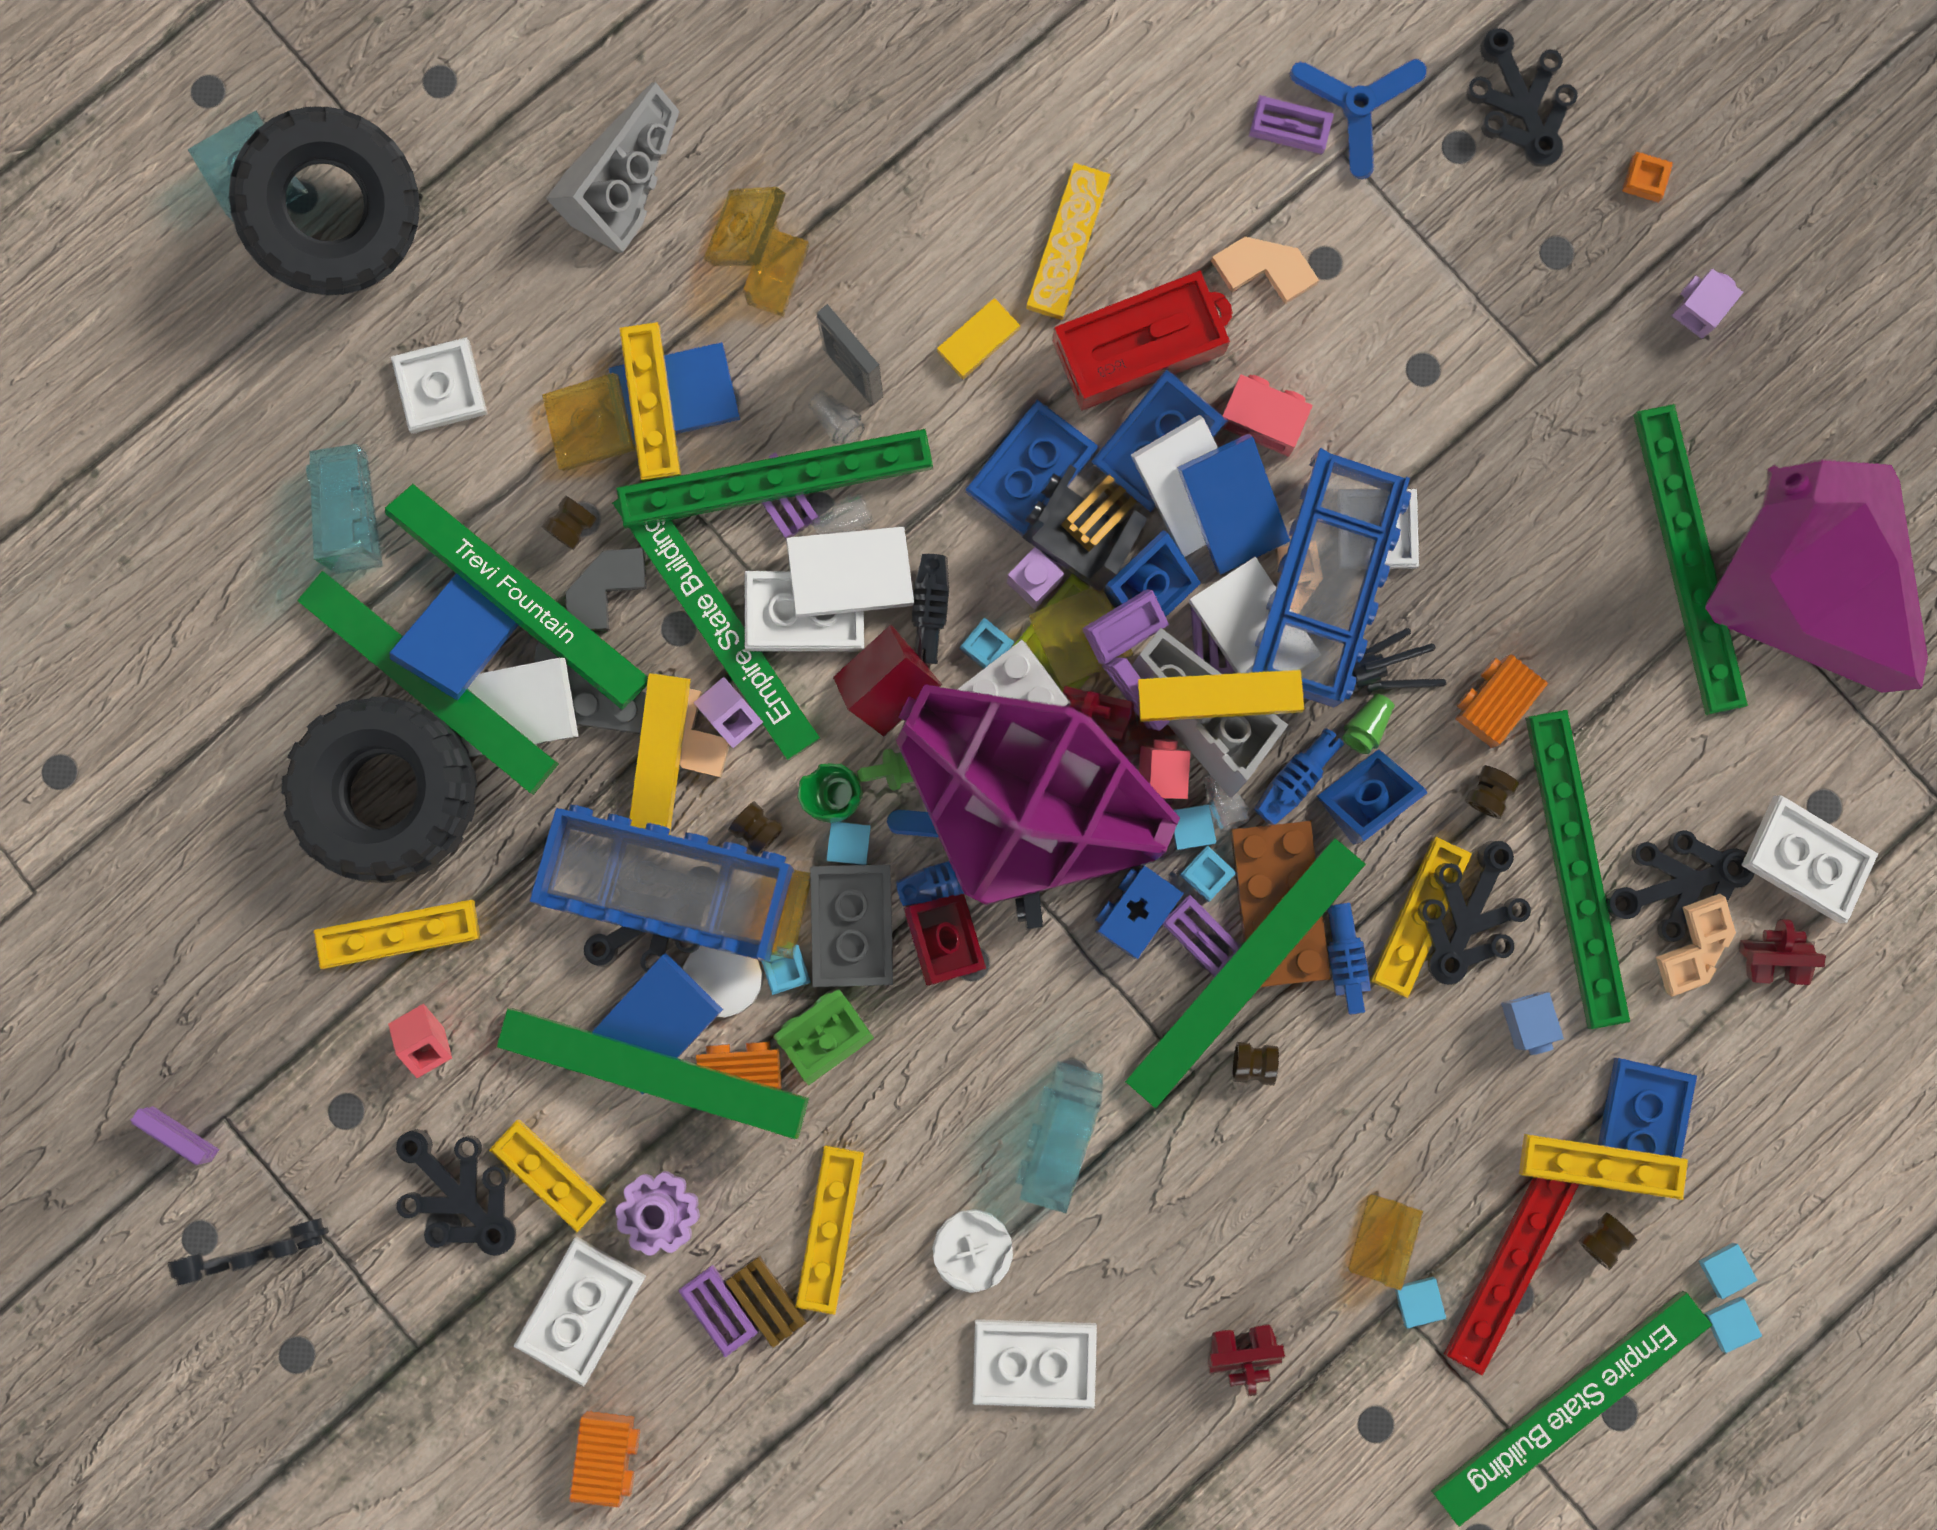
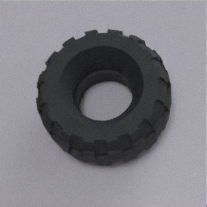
(337, 139)
(322, 777)

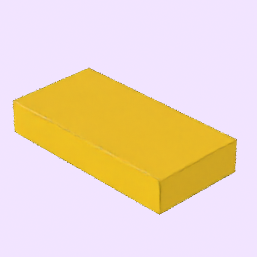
(978, 338)

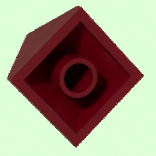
(882, 680)
(944, 938)

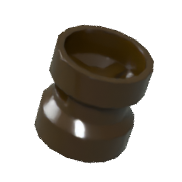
(569, 522)
(1492, 792)
(755, 828)
(1255, 1063)
(1608, 1241)

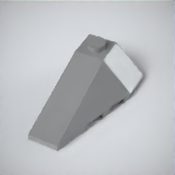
(611, 180)

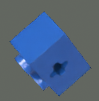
(1159, 901)

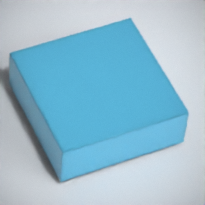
(986, 644)
(1194, 828)
(848, 843)
(1207, 873)
(786, 972)
(1728, 1270)
(1420, 1302)
(1733, 1324)

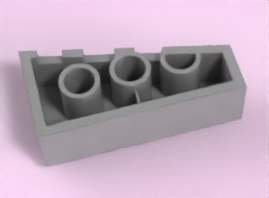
(1224, 745)

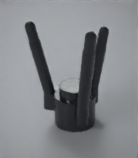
(1373, 667)

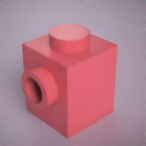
(1166, 768)
(420, 1041)

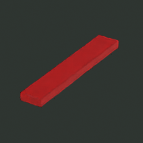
(1509, 1273)

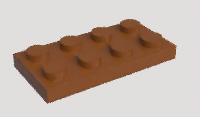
(1267, 867)

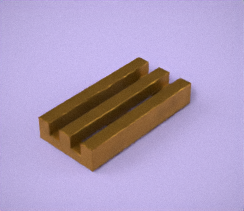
(1115, 496)
(785, 1329)

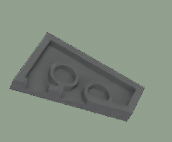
(594, 708)

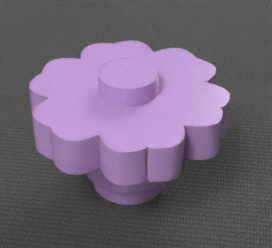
(657, 1213)

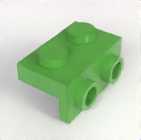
(823, 1036)

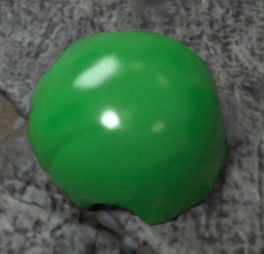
(830, 793)

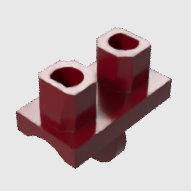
(1108, 712)
(1781, 948)
(1264, 1353)

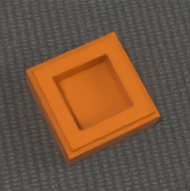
(1647, 177)

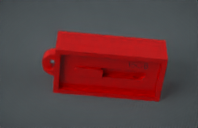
(1143, 338)

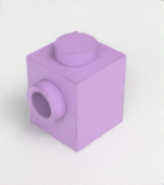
(1706, 302)
(1035, 577)
(728, 712)

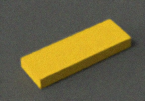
(547, 1175)

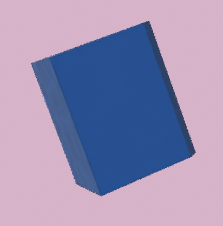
(1158, 569)
(1370, 796)

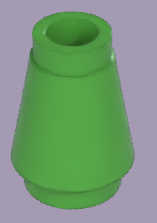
(1368, 725)

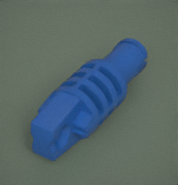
(1297, 778)
(928, 884)
(1347, 958)

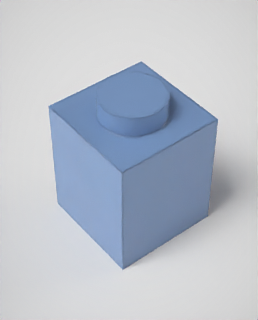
(1533, 1022)

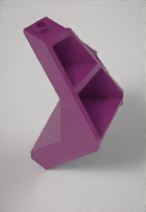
(1830, 575)
(1027, 793)

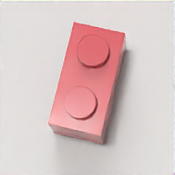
(1266, 414)

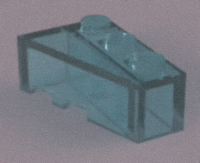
(343, 510)
(1060, 1137)

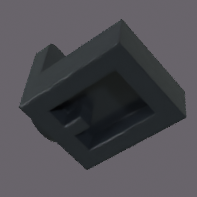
(1029, 910)

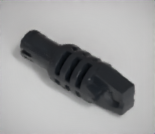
(930, 605)

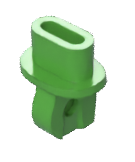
(893, 769)

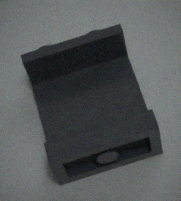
(1052, 539)

